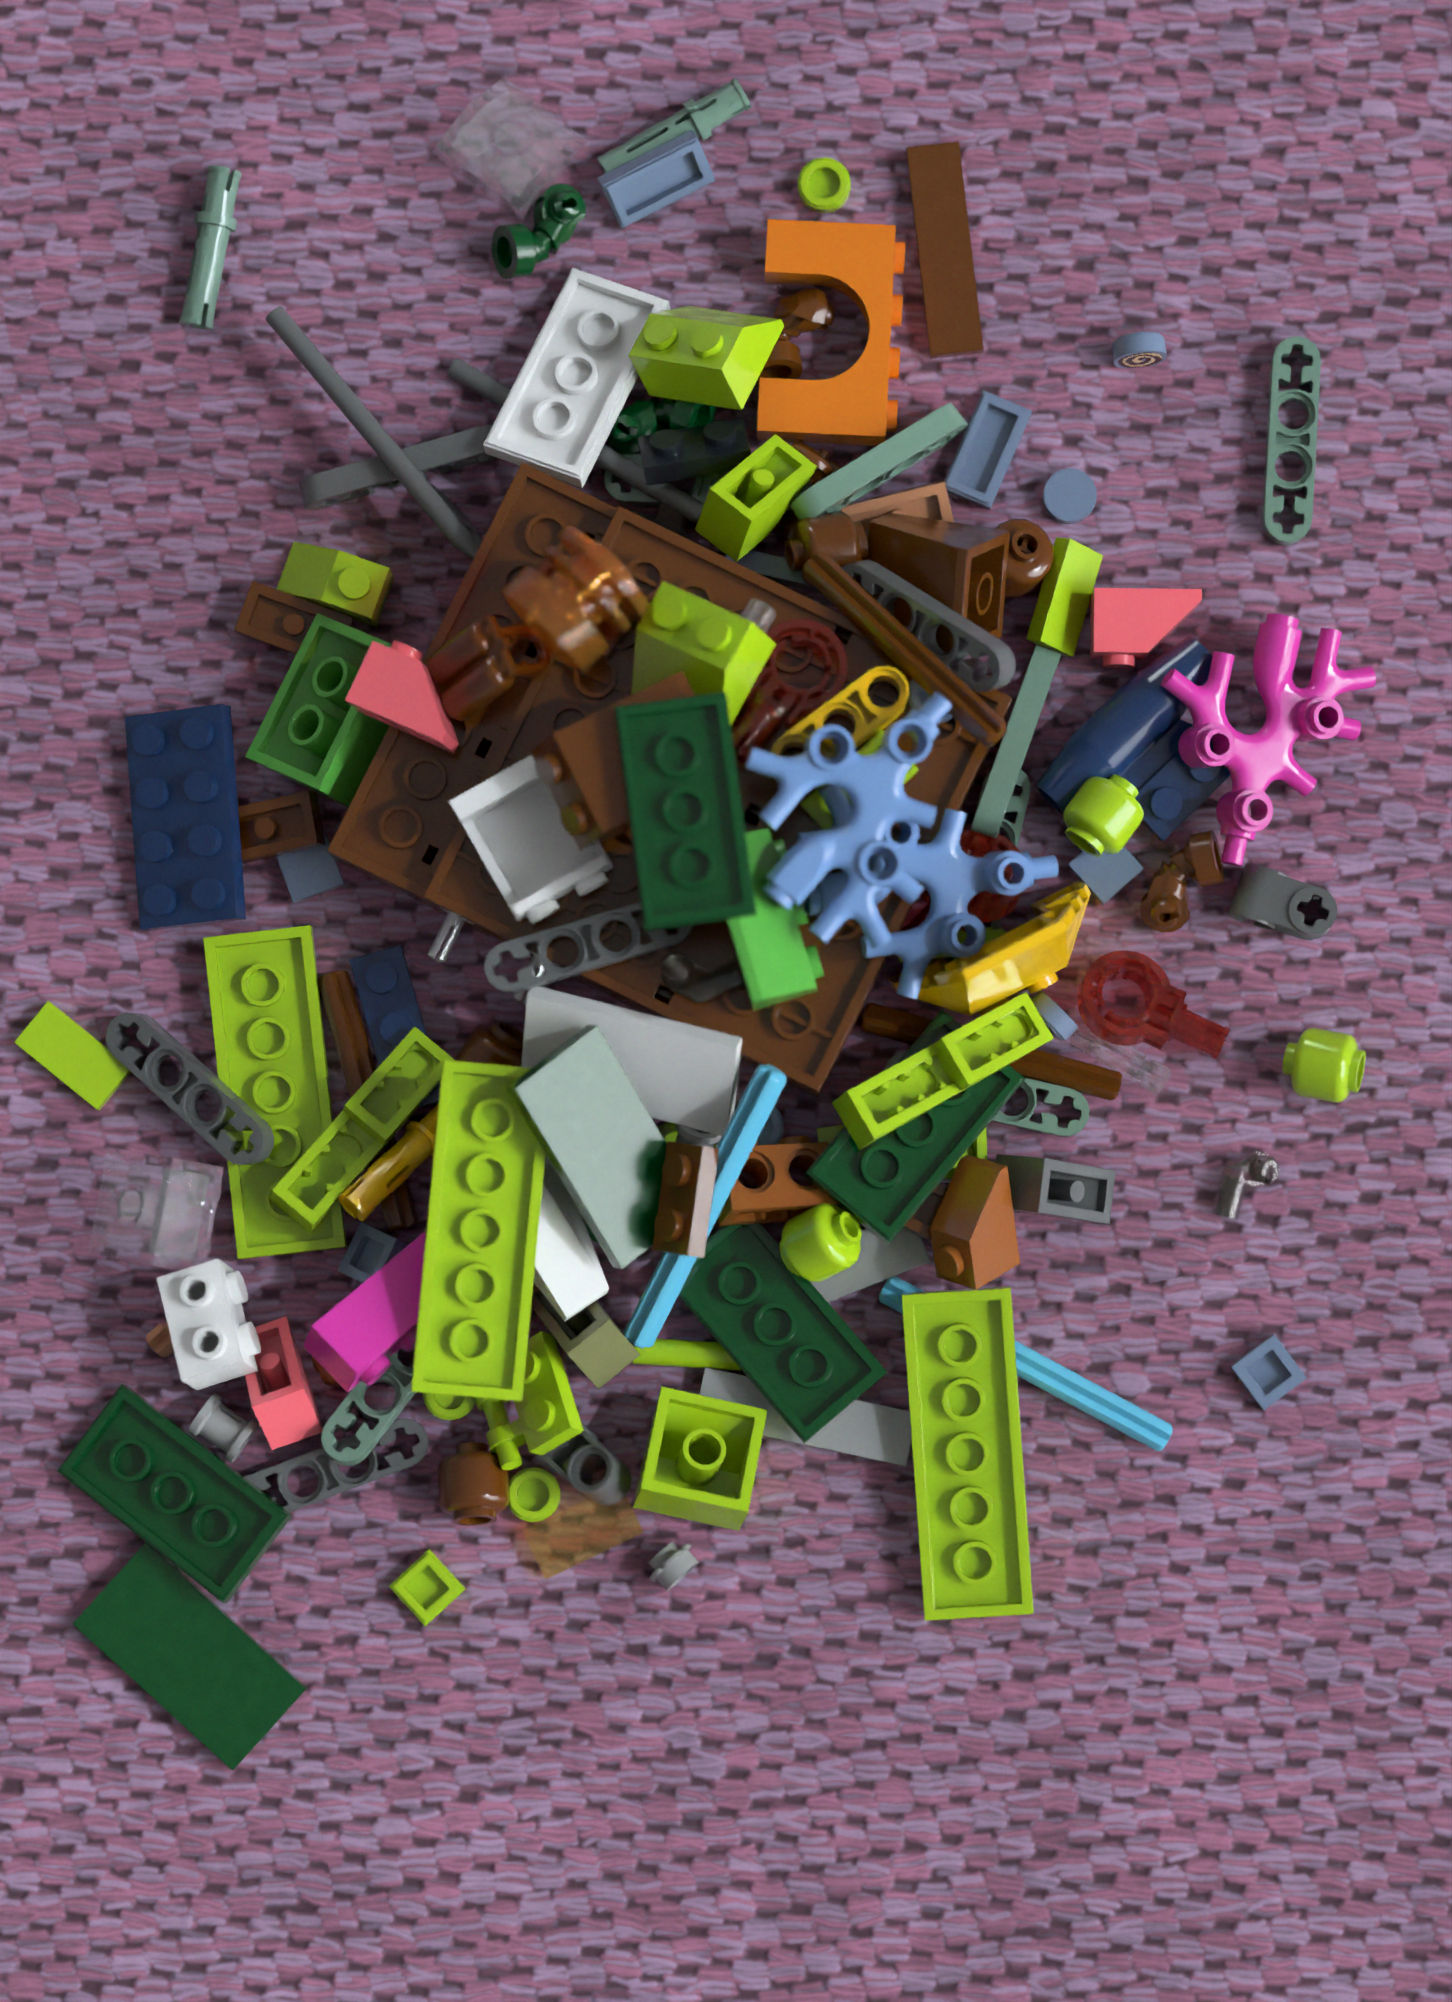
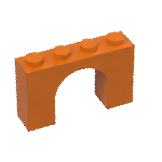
(861, 265)

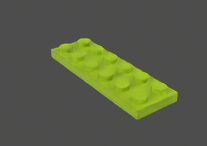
(276, 1062)
(478, 1238)
(967, 1453)

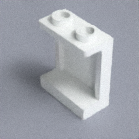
(525, 844)

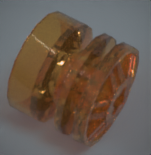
(576, 598)

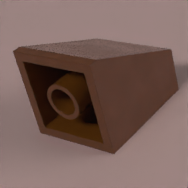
(947, 561)
(586, 770)

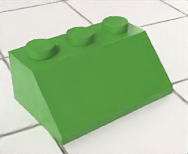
(310, 726)
(770, 944)

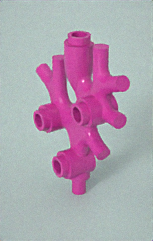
(1290, 715)

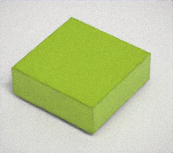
(427, 1587)

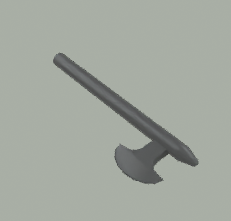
(431, 499)
(675, 503)

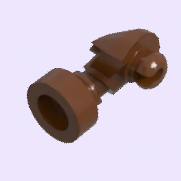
(799, 314)
(1167, 899)

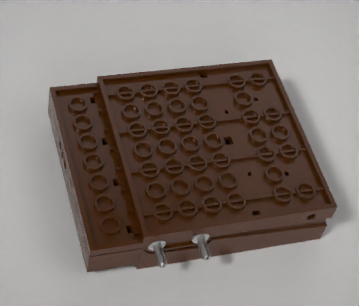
(413, 841)

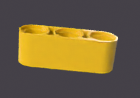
(854, 704)

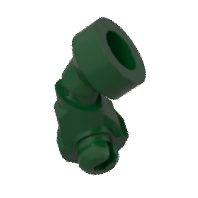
(555, 219)
(651, 416)

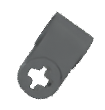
(1273, 903)
(580, 1458)

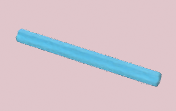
(733, 1152)
(1066, 1385)

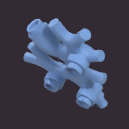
(877, 802)
(950, 881)

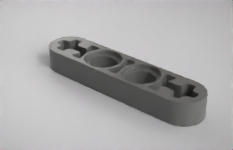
(363, 476)
(926, 618)
(591, 952)
(192, 1084)
(331, 1478)

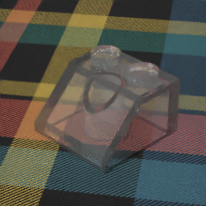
(509, 148)
(155, 1209)

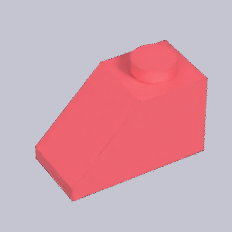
(1134, 621)
(402, 694)
(281, 1387)

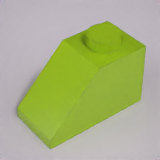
(753, 497)
(337, 581)

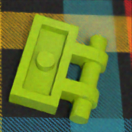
(546, 1409)

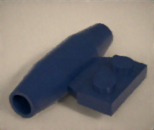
(1139, 740)

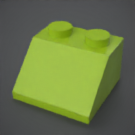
(704, 354)
(703, 641)
(700, 1459)

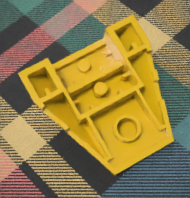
(1011, 961)

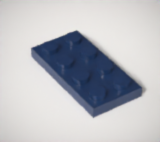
(185, 817)

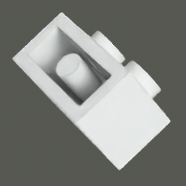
(209, 1323)

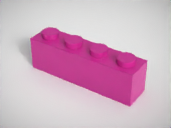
(371, 1321)

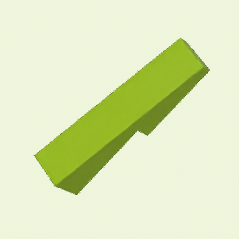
(942, 1070)
(360, 1130)

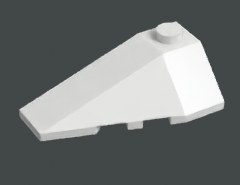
(565, 1256)

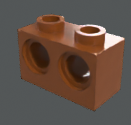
(776, 1193)

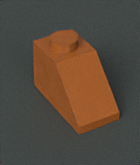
(975, 1225)

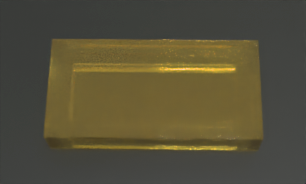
(581, 1534)

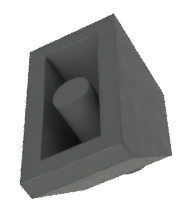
(1059, 1188)

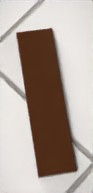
(944, 250)

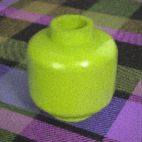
(1103, 815)
(1324, 1065)
(820, 1242)

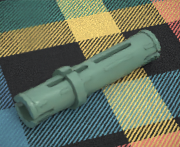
(695, 116)
(214, 226)

